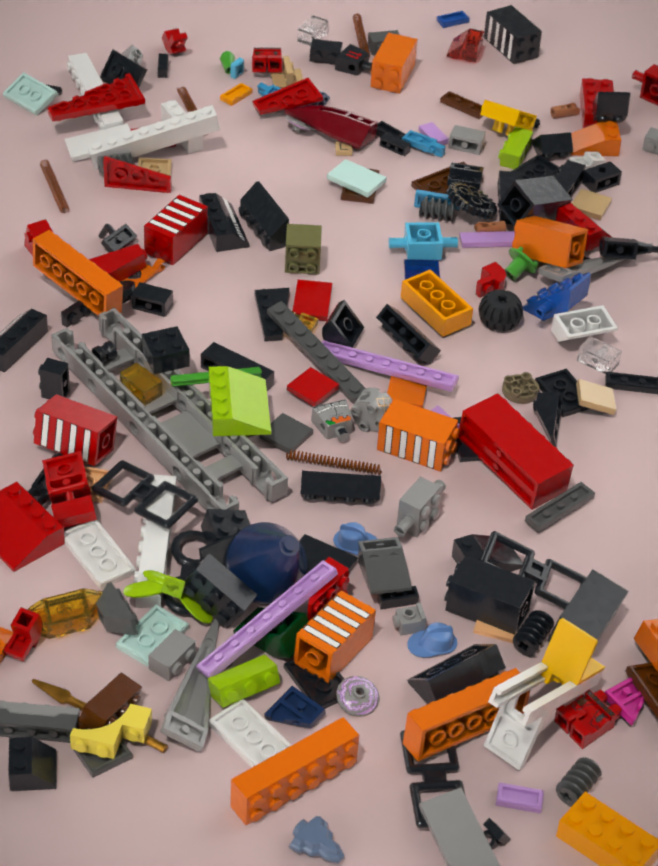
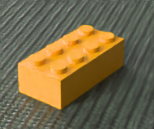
(436, 303)
(606, 835)

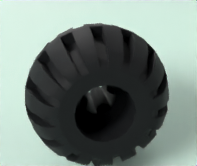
(500, 310)

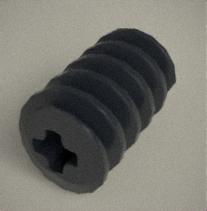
(533, 632)

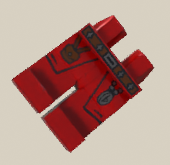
(267, 56)
(588, 717)

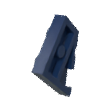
(295, 709)

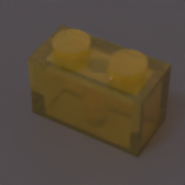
(141, 383)

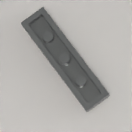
(559, 507)

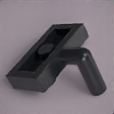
(118, 238)

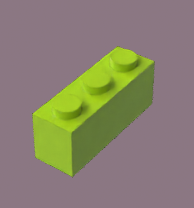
(515, 148)
(243, 680)

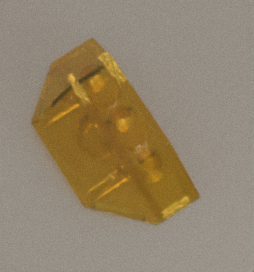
(67, 612)

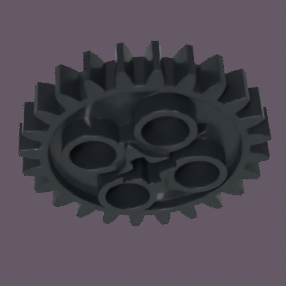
(472, 200)

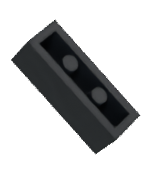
(163, 61)
(394, 144)
(396, 599)

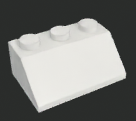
(582, 323)

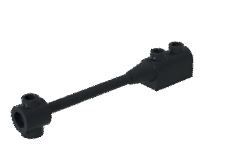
(624, 248)

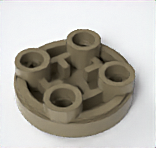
(520, 388)

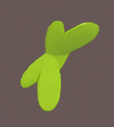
(172, 586)

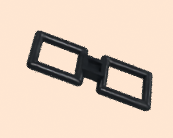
(145, 494)
(532, 568)
(433, 778)

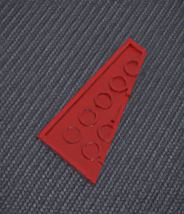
(103, 98)

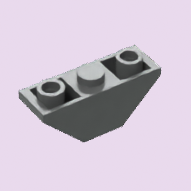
(115, 612)

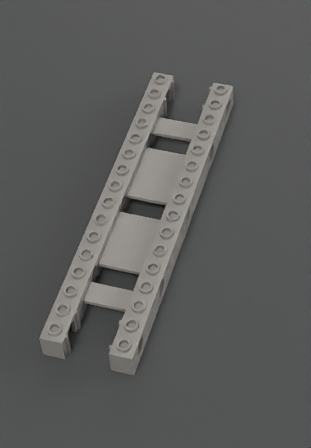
(178, 438)

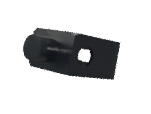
(353, 61)

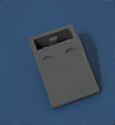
(383, 565)

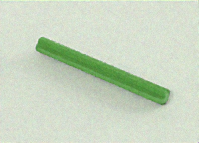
(203, 377)

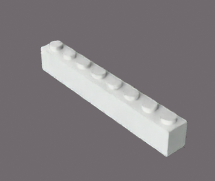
(87, 78)
(157, 135)
(155, 541)

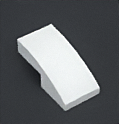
(589, 159)

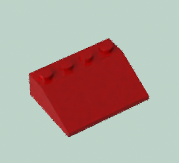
(25, 528)

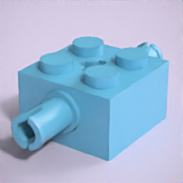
(423, 241)

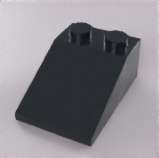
(474, 545)

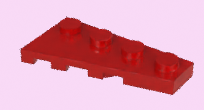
(291, 96)
(129, 176)

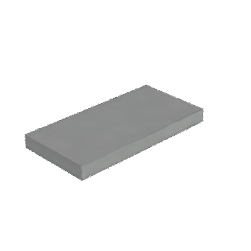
(457, 830)

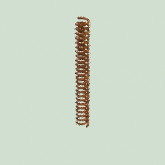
(359, 27)
(189, 106)
(54, 186)
(332, 462)

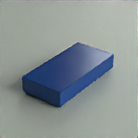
(453, 19)

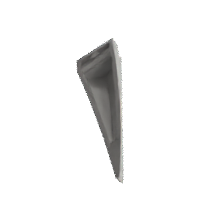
(589, 265)
(189, 710)

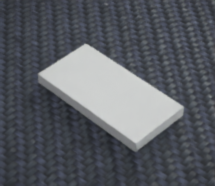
(78, 144)
(98, 554)
(248, 733)

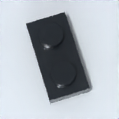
(73, 313)

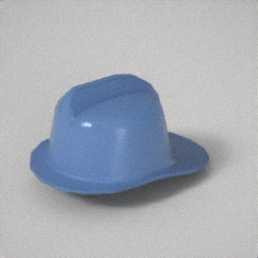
(349, 535)
(433, 641)

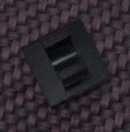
(496, 833)

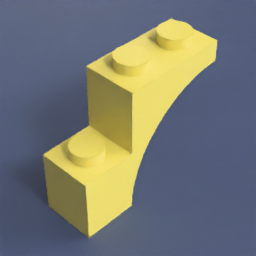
(106, 740)

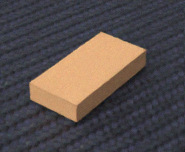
(492, 632)

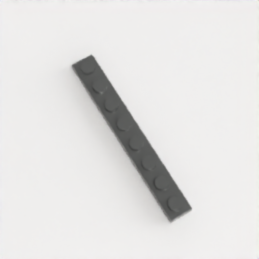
(316, 350)

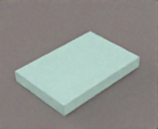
(30, 93)
(356, 178)
(152, 630)

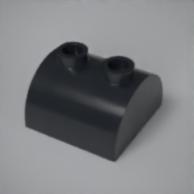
(342, 326)

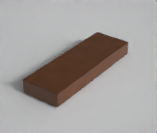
(462, 104)

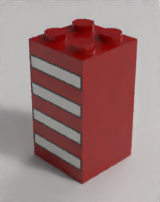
(176, 229)
(74, 427)

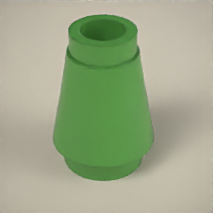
(227, 59)

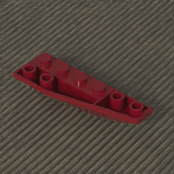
(337, 123)

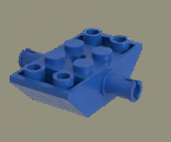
(558, 297)

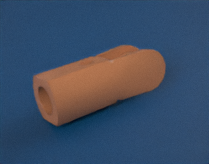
(564, 110)
(497, 226)

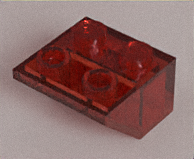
(467, 45)

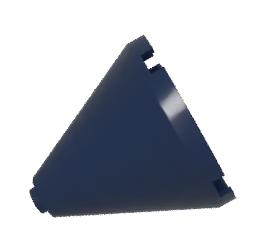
(267, 560)

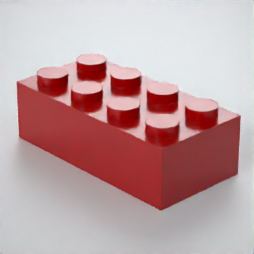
(588, 92)

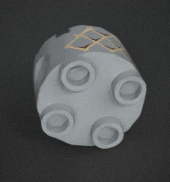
(370, 409)

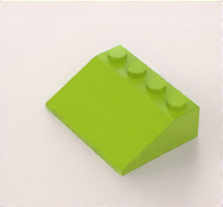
(238, 403)

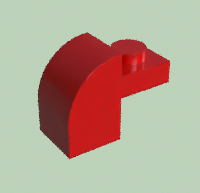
(174, 41)
(492, 278)
(26, 634)

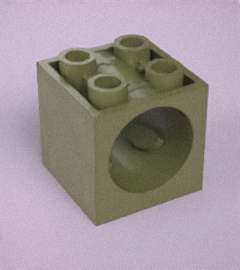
(303, 249)

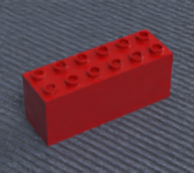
(515, 451)

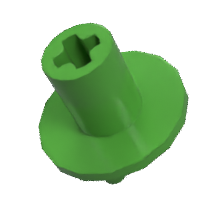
(519, 264)

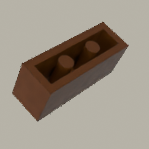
(110, 702)

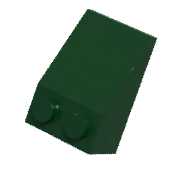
(282, 638)

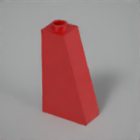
(122, 262)

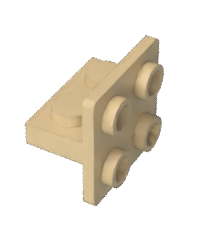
(287, 76)

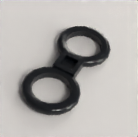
(187, 566)

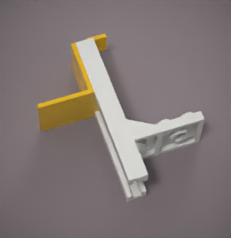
(566, 662)

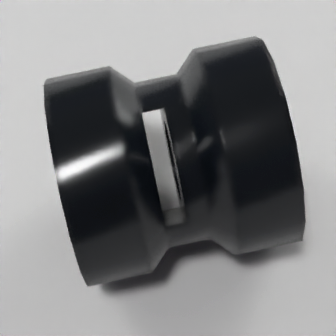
(105, 352)

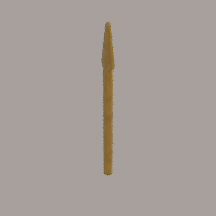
(64, 696)

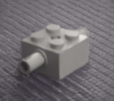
(419, 507)

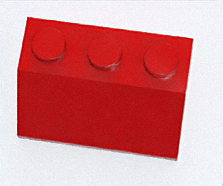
(573, 216)

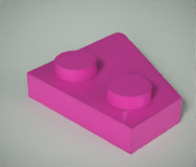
(627, 698)

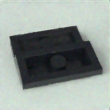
(466, 174)

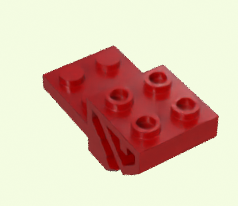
(69, 489)

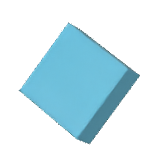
(237, 68)

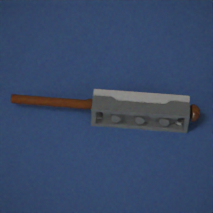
(38, 721)

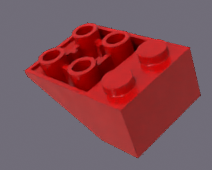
(330, 590)

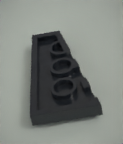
(265, 299)

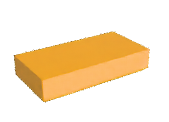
(236, 94)

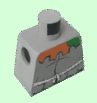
(333, 420)

